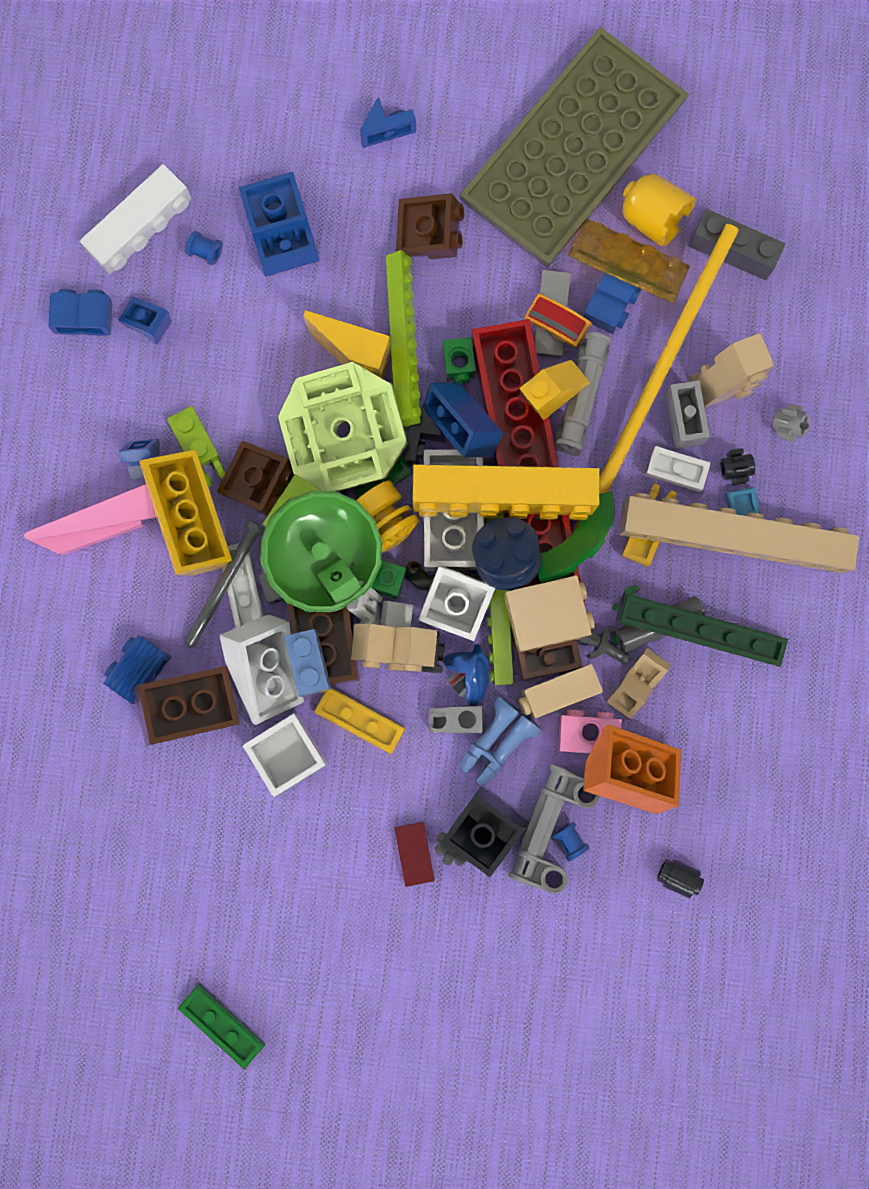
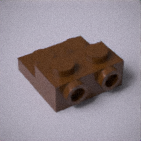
(430, 226)
(256, 478)

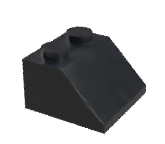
(485, 832)

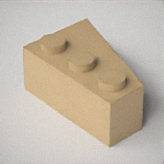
(736, 371)

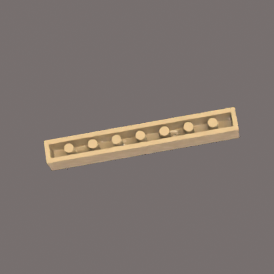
(738, 534)

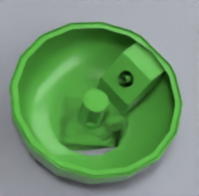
(312, 547)

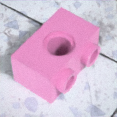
(571, 726)

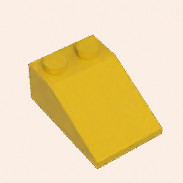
(350, 342)

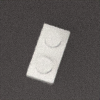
(677, 469)

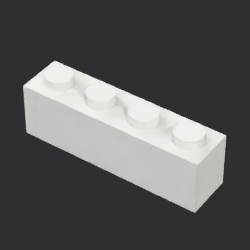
(136, 219)

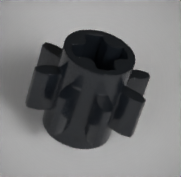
(737, 466)

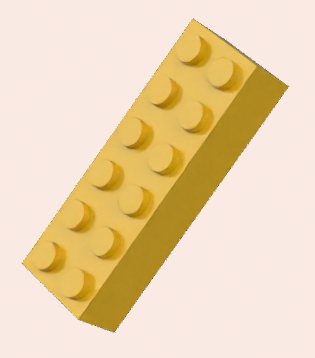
(505, 491)

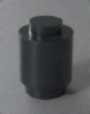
(680, 878)

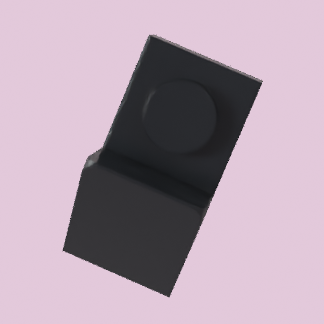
(425, 430)

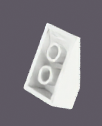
(261, 667)

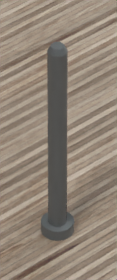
(224, 582)

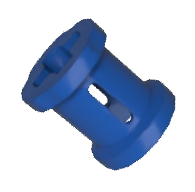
(203, 247)
(570, 841)

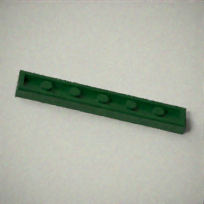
(701, 629)

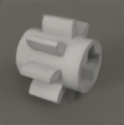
(791, 422)

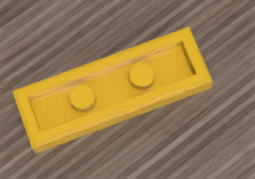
(359, 720)

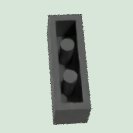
(750, 251)

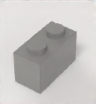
(687, 414)

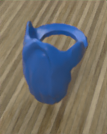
(475, 666)

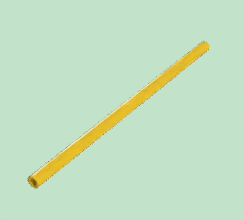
(666, 358)

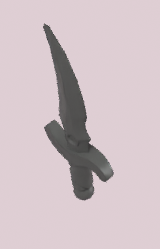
(602, 646)

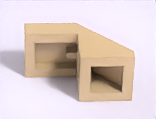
(638, 683)

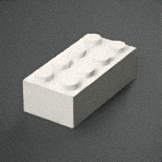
(445, 537)

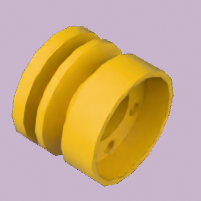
(380, 505)

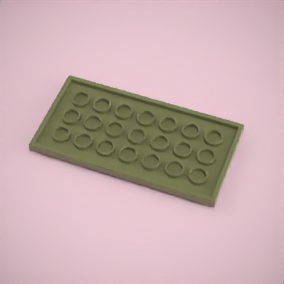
(573, 146)

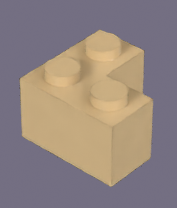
(397, 646)

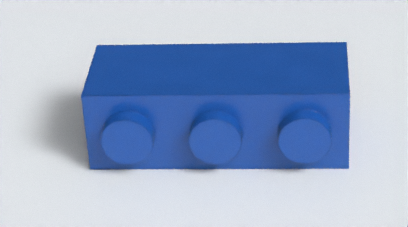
(462, 420)

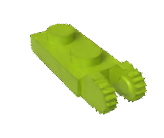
(193, 436)

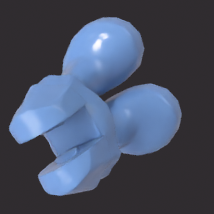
(522, 729)

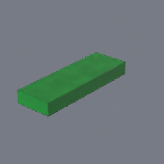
(221, 1026)

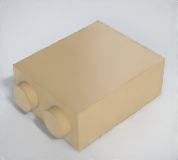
(549, 613)
(560, 692)

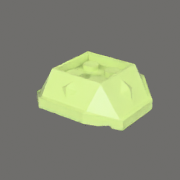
(320, 406)

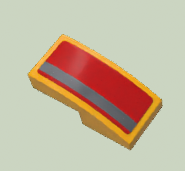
(558, 320)

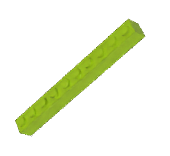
(403, 336)
(500, 635)

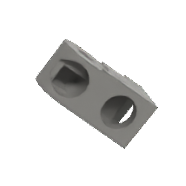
(457, 720)

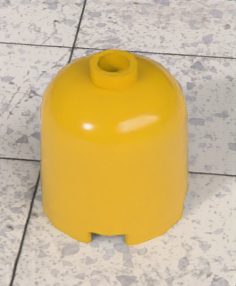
(656, 207)

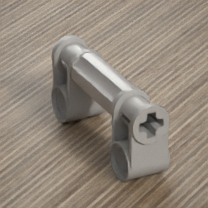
(591, 362)
(542, 826)

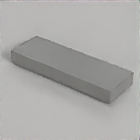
(556, 287)

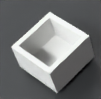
(285, 755)

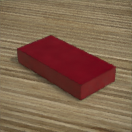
(414, 854)

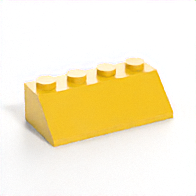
(186, 513)

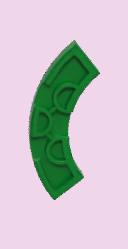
(582, 544)

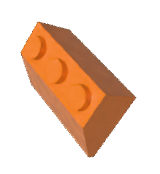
(634, 770)

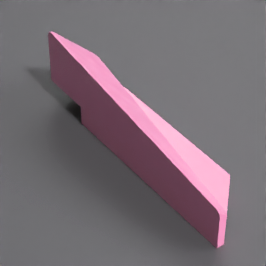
(96, 522)

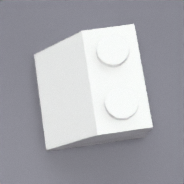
(456, 603)

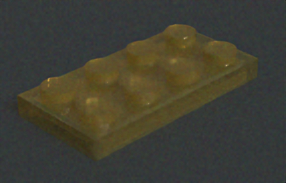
(629, 260)

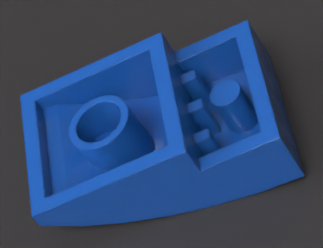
(279, 224)

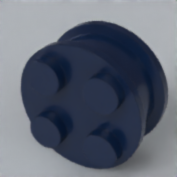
(507, 553)

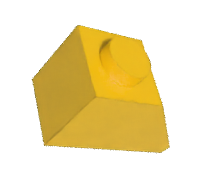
(554, 387)

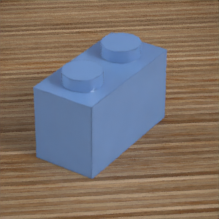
(307, 663)

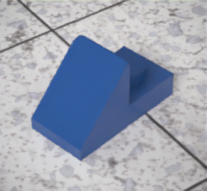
(380, 128)
(146, 319)
(137, 451)

